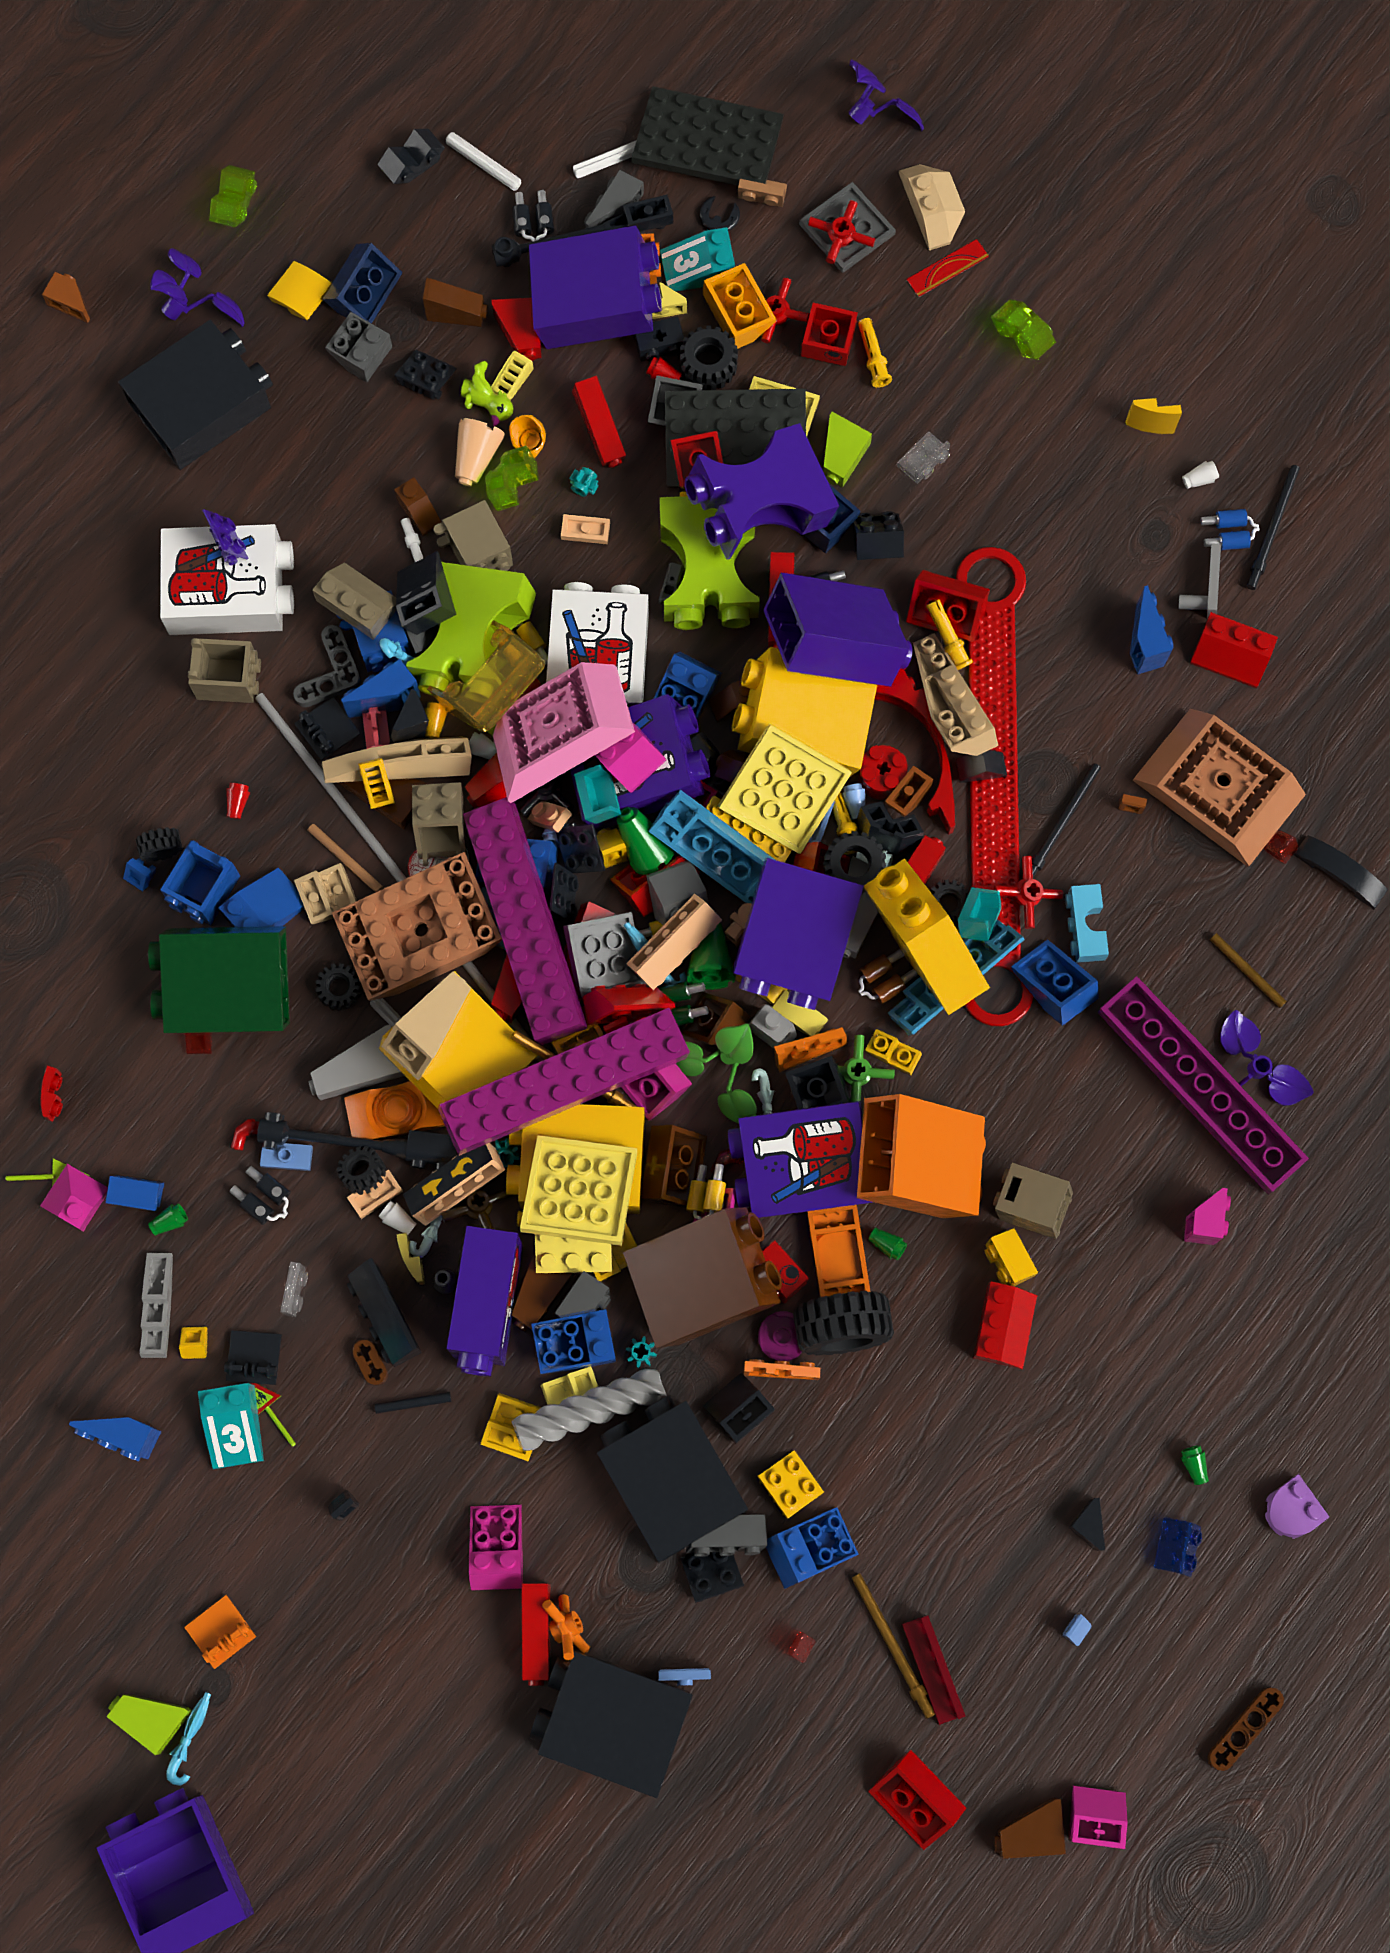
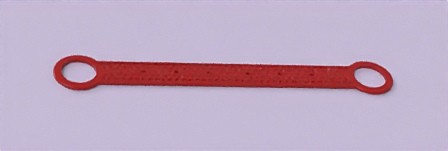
(996, 800)

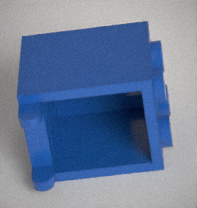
(370, 649)
(204, 879)

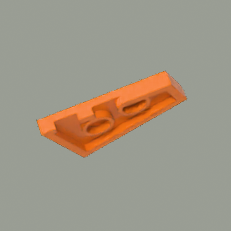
(805, 1049)
(781, 1369)

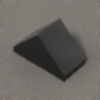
(981, 767)
(1089, 1525)

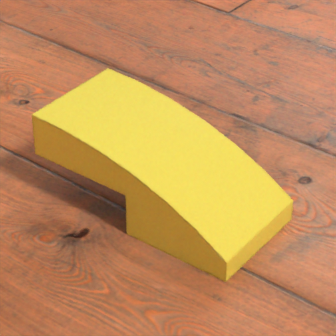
(804, 1019)
(413, 1264)
(572, 1384)

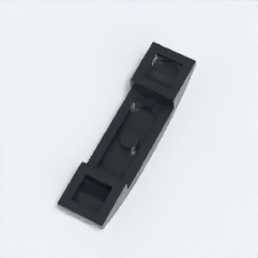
(1343, 869)

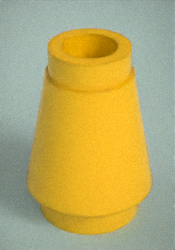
(436, 715)

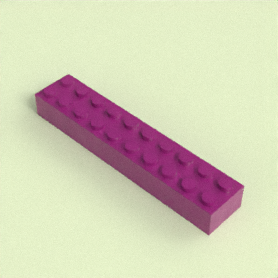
(525, 921)
(563, 1081)
(1203, 1085)

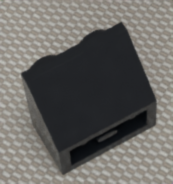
(878, 536)
(739, 1408)

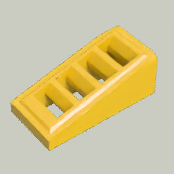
(380, 799)

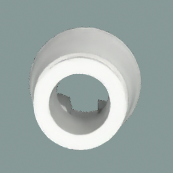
(1201, 475)
(396, 1217)

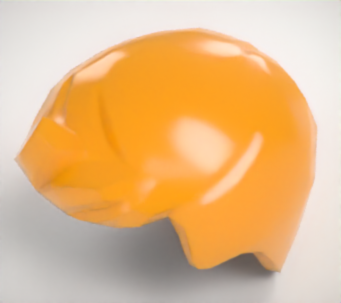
(527, 431)

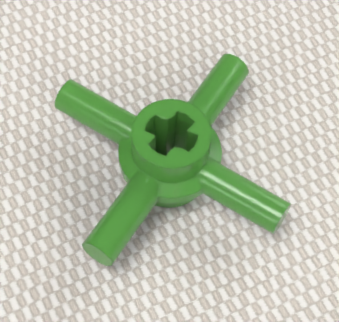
(864, 1065)

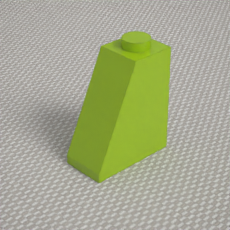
(844, 449)
(148, 1720)

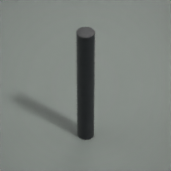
(413, 1402)

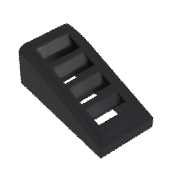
(343, 1505)

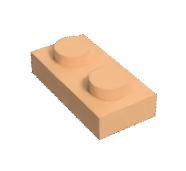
(585, 529)
(549, 816)
(369, 1202)

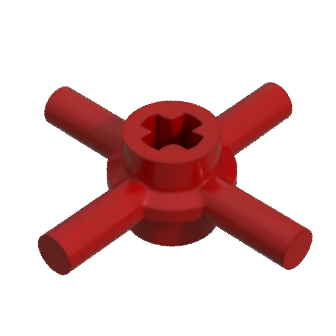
(841, 232)
(781, 310)
(1035, 890)

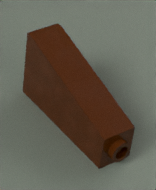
(398, 812)
(538, 1295)

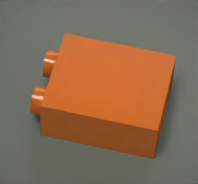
(921, 1156)

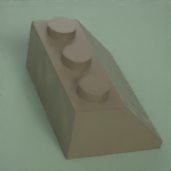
(355, 599)

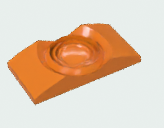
(391, 1112)
(838, 1250)

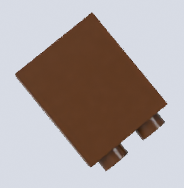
(703, 1276)

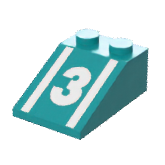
(697, 259)
(231, 1425)

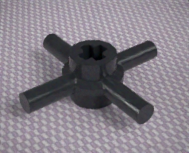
(550, 793)

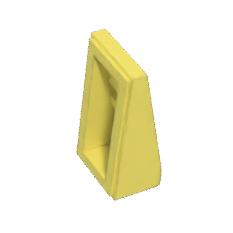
(520, 360)

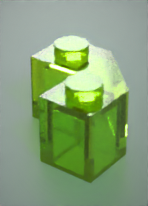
(234, 196)
(1026, 328)
(514, 470)

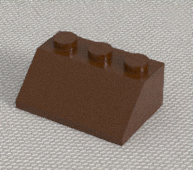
(672, 1164)

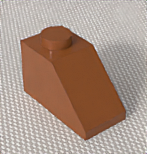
(64, 295)
(910, 791)

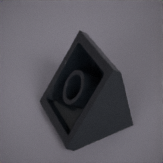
(411, 721)

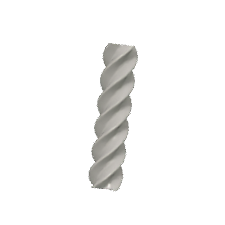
(595, 1406)

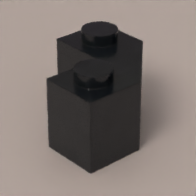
(414, 158)
(894, 835)

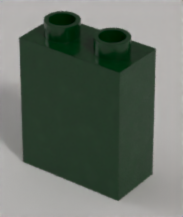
(221, 979)

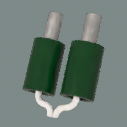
(680, 992)

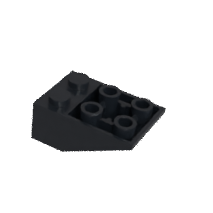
(423, 595)

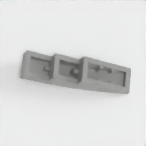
(156, 1305)

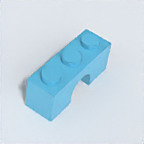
(1087, 944)

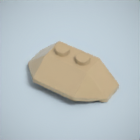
(933, 203)

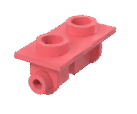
(376, 728)

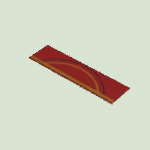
(947, 267)

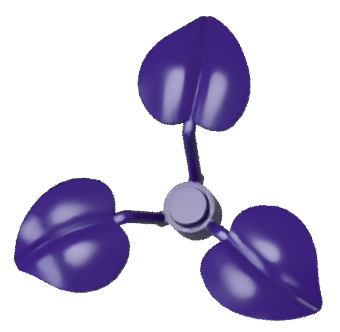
(864, 105)
(178, 302)
(1243, 1036)

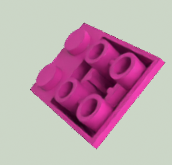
(496, 1547)

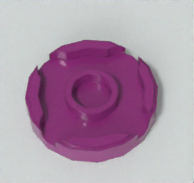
(778, 1337)

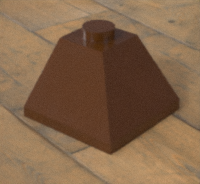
(721, 1014)

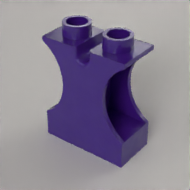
(777, 488)

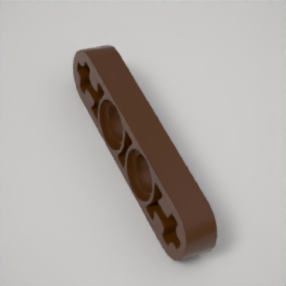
(1247, 1730)

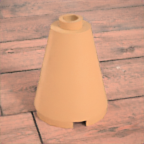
(475, 449)

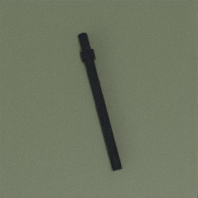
(1258, 566)
(1039, 859)

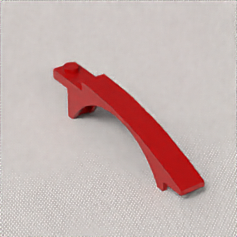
(903, 695)

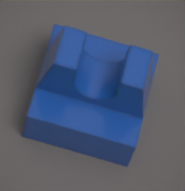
(138, 874)

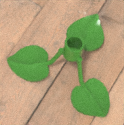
(734, 1048)

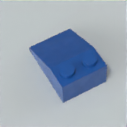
(264, 903)
(1056, 982)

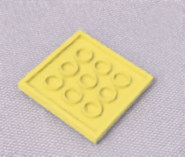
(784, 788)
(579, 1190)

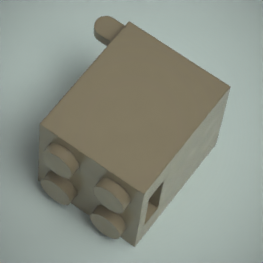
(475, 538)
(218, 670)
(438, 820)
(1038, 1203)

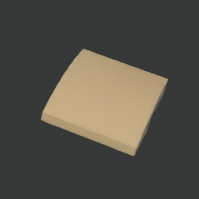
(325, 892)

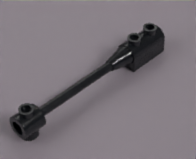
(644, 214)
(418, 1149)

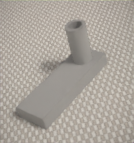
(1208, 602)

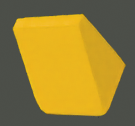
(193, 1342)

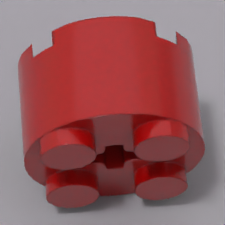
(885, 759)

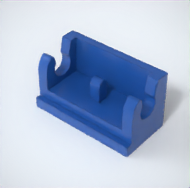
(134, 1192)

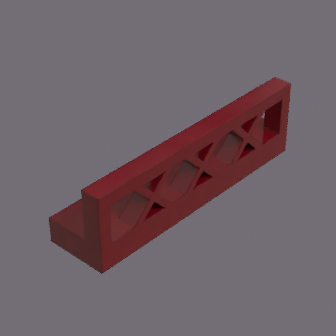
(933, 1670)

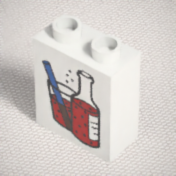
(213, 597)
(600, 631)

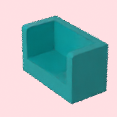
(597, 794)
(979, 914)

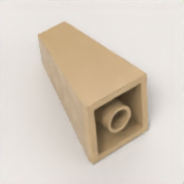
(423, 1029)

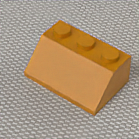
(738, 304)

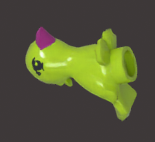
(480, 393)

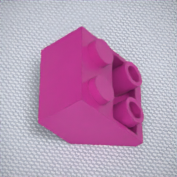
(1208, 1221)
(1098, 1817)

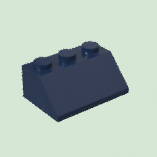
(363, 283)
(837, 527)

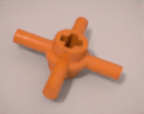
(566, 1626)

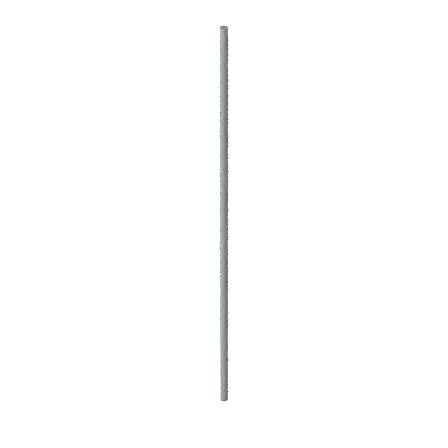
(366, 834)

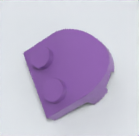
(1294, 1509)

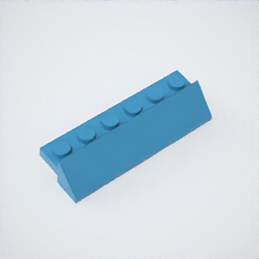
(710, 845)
(922, 1005)

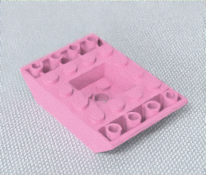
(560, 726)

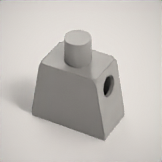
(772, 1027)

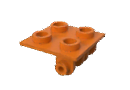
(220, 1632)

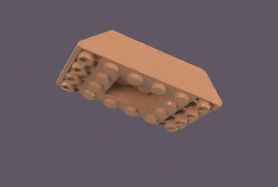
(1235, 815)
(383, 928)

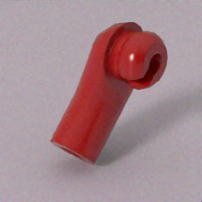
(242, 1131)

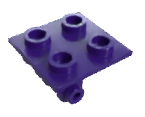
(225, 536)

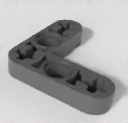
(336, 677)

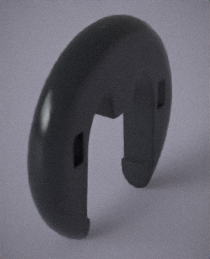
(716, 223)

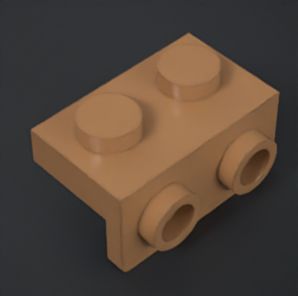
(770, 193)

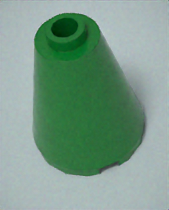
(642, 847)
(711, 962)

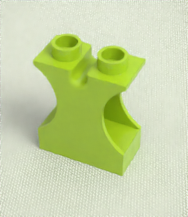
(708, 574)
(465, 638)

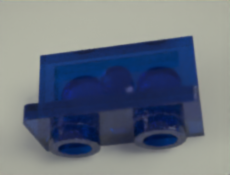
(1178, 1547)

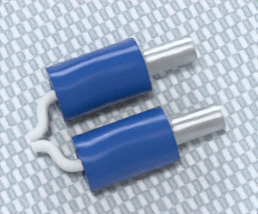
(1230, 519)

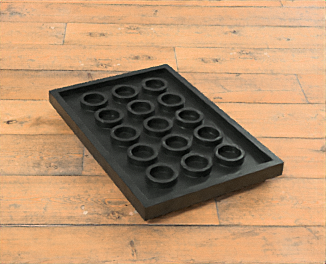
(707, 137)
(740, 417)

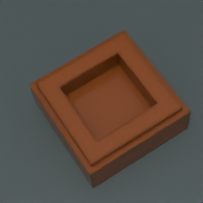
(1132, 804)

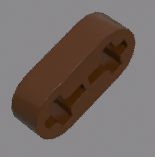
(365, 1366)

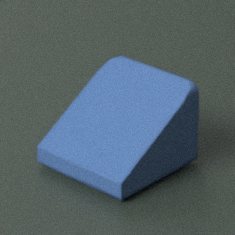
(1077, 1629)

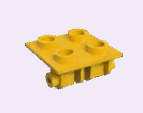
(790, 1484)

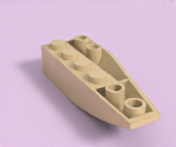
(952, 702)
(405, 760)

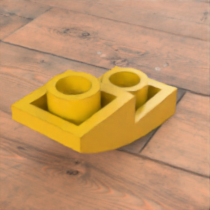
(893, 1052)

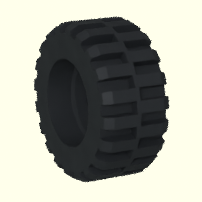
(843, 1323)

